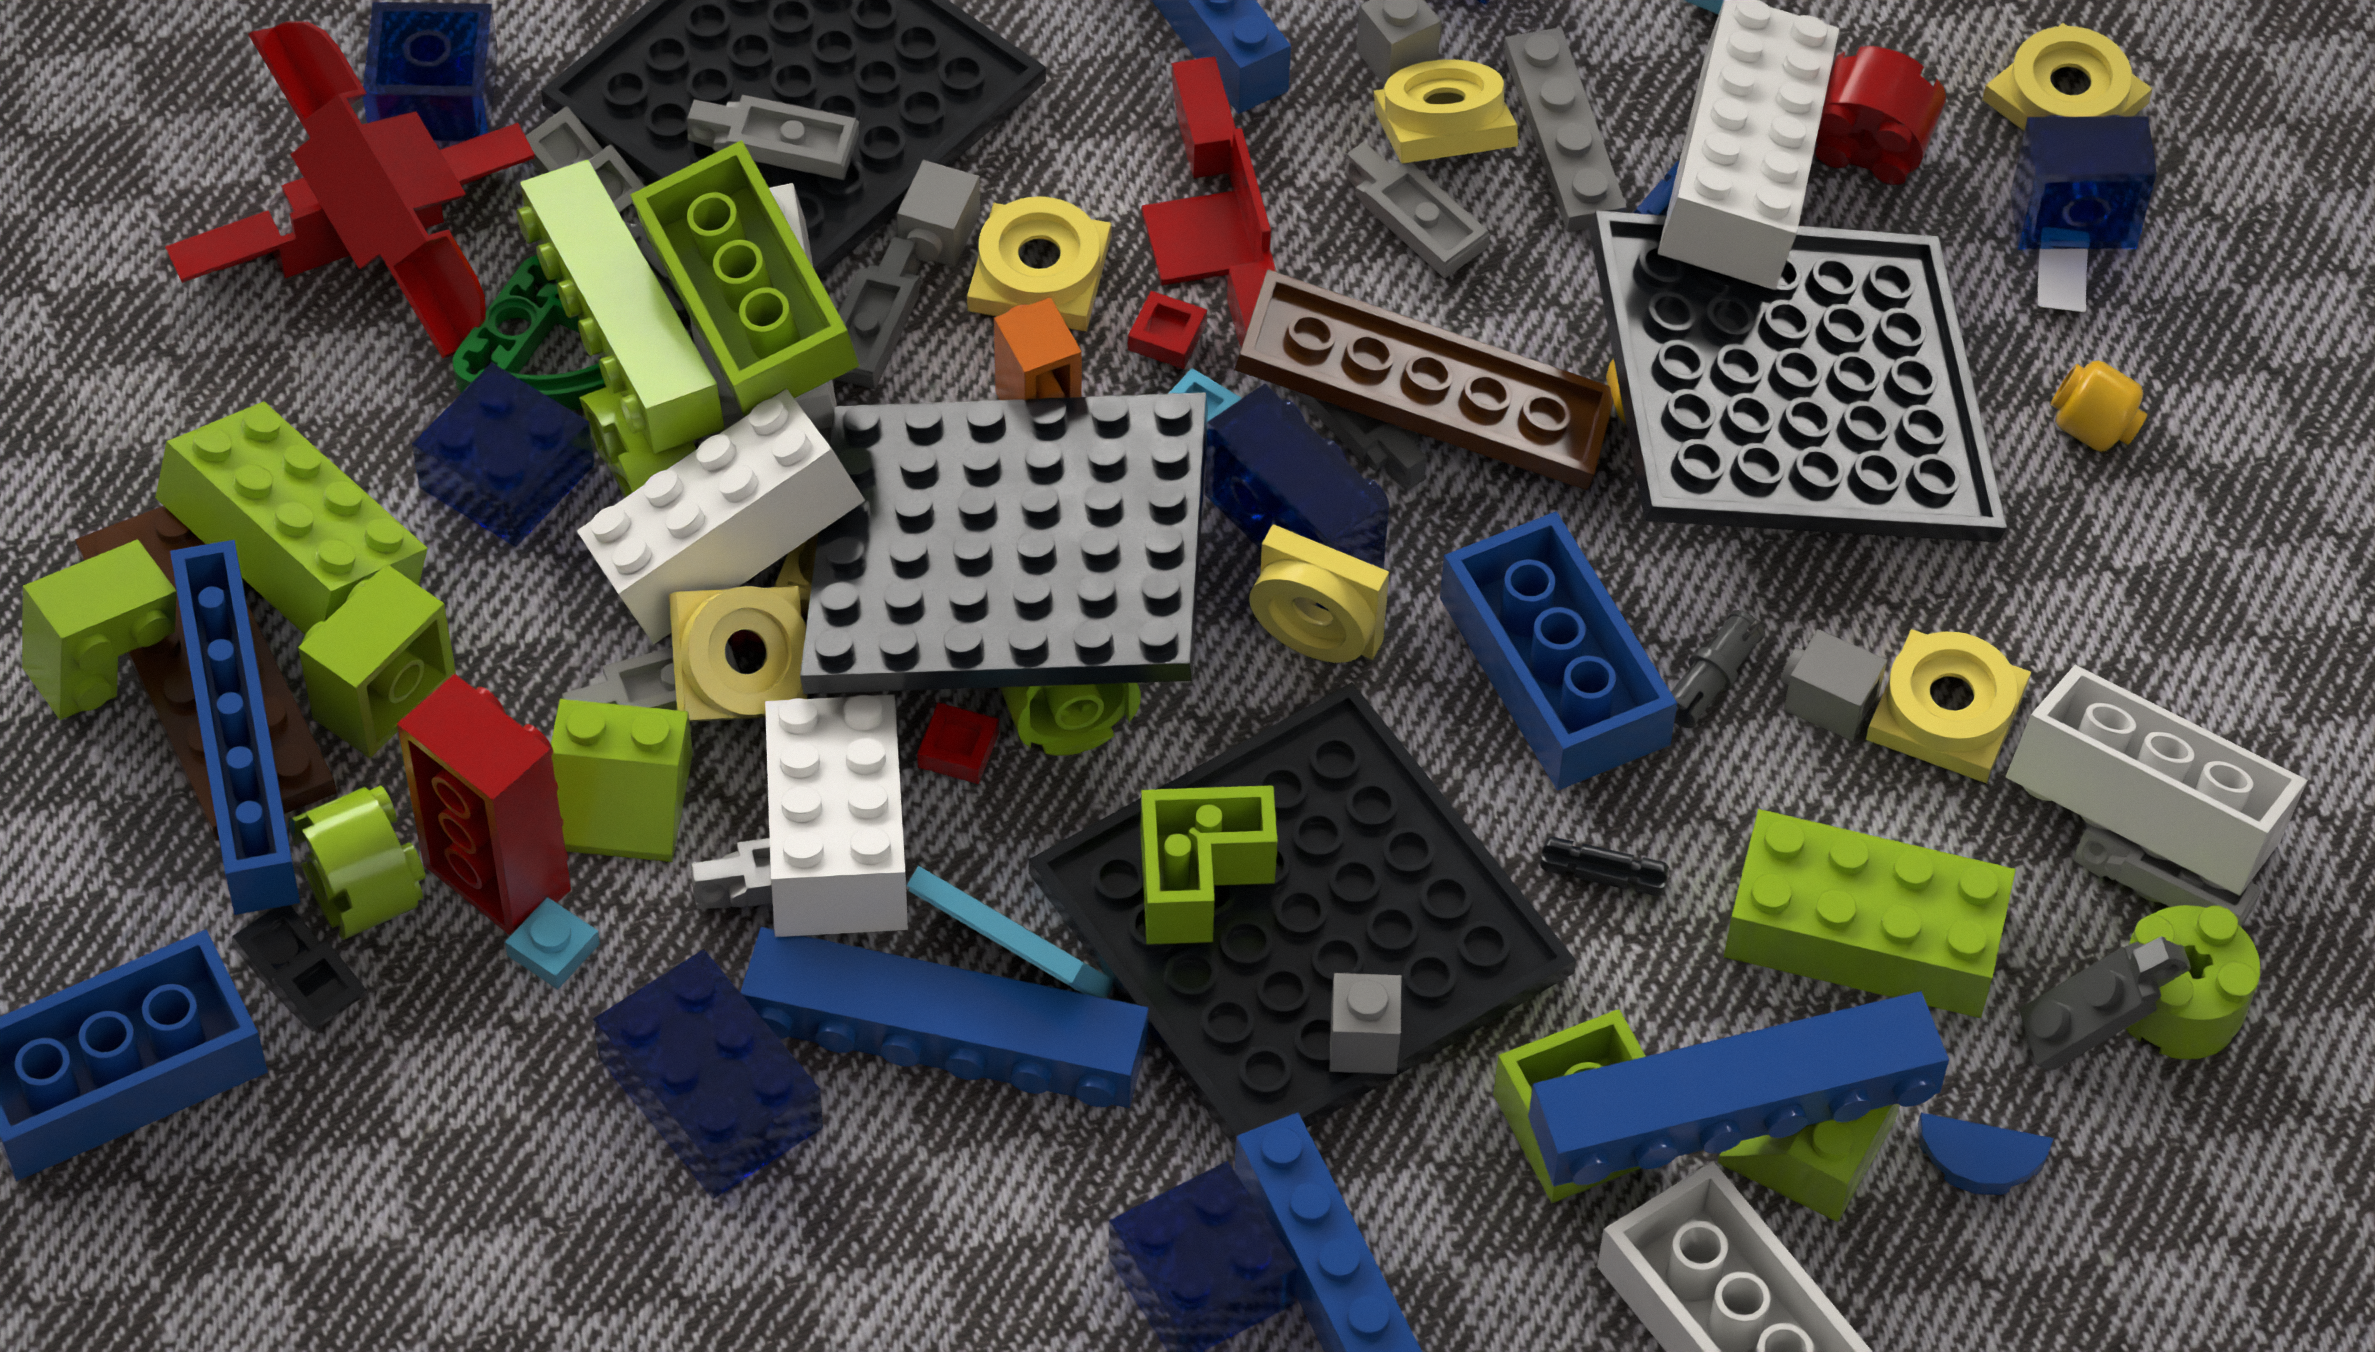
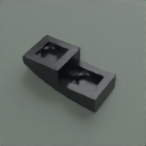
(298, 967)

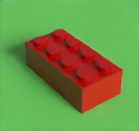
(485, 802)

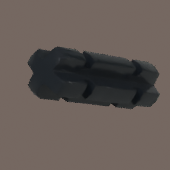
(1604, 866)

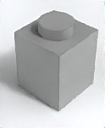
(1397, 35)
(939, 212)
(1833, 684)
(1365, 1023)

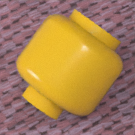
(2099, 406)

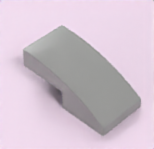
(566, 141)

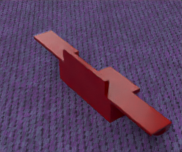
(375, 180)
(1220, 230)
(313, 235)

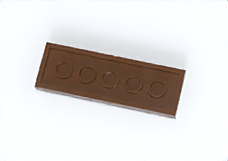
(1426, 379)
(168, 684)

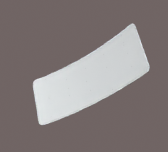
(2062, 279)

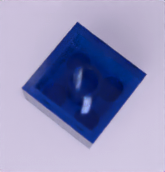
(432, 63)
(2083, 182)
(503, 454)
(1202, 1261)

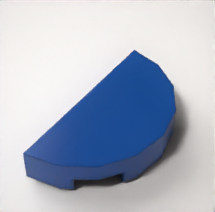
(1981, 1155)

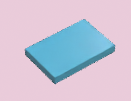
(1009, 934)

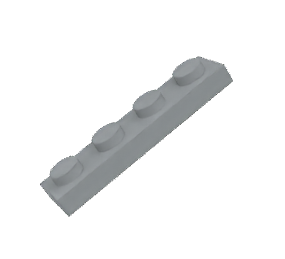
(1563, 126)

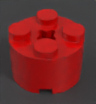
(1878, 113)

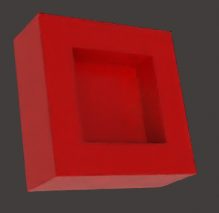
(1167, 329)
(958, 743)

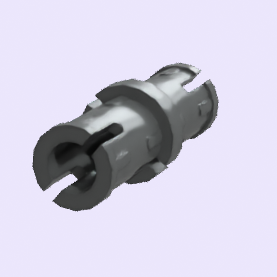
(1715, 667)

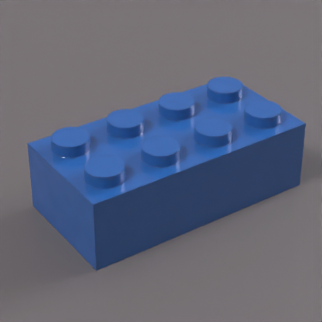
(1557, 650)
(121, 1053)

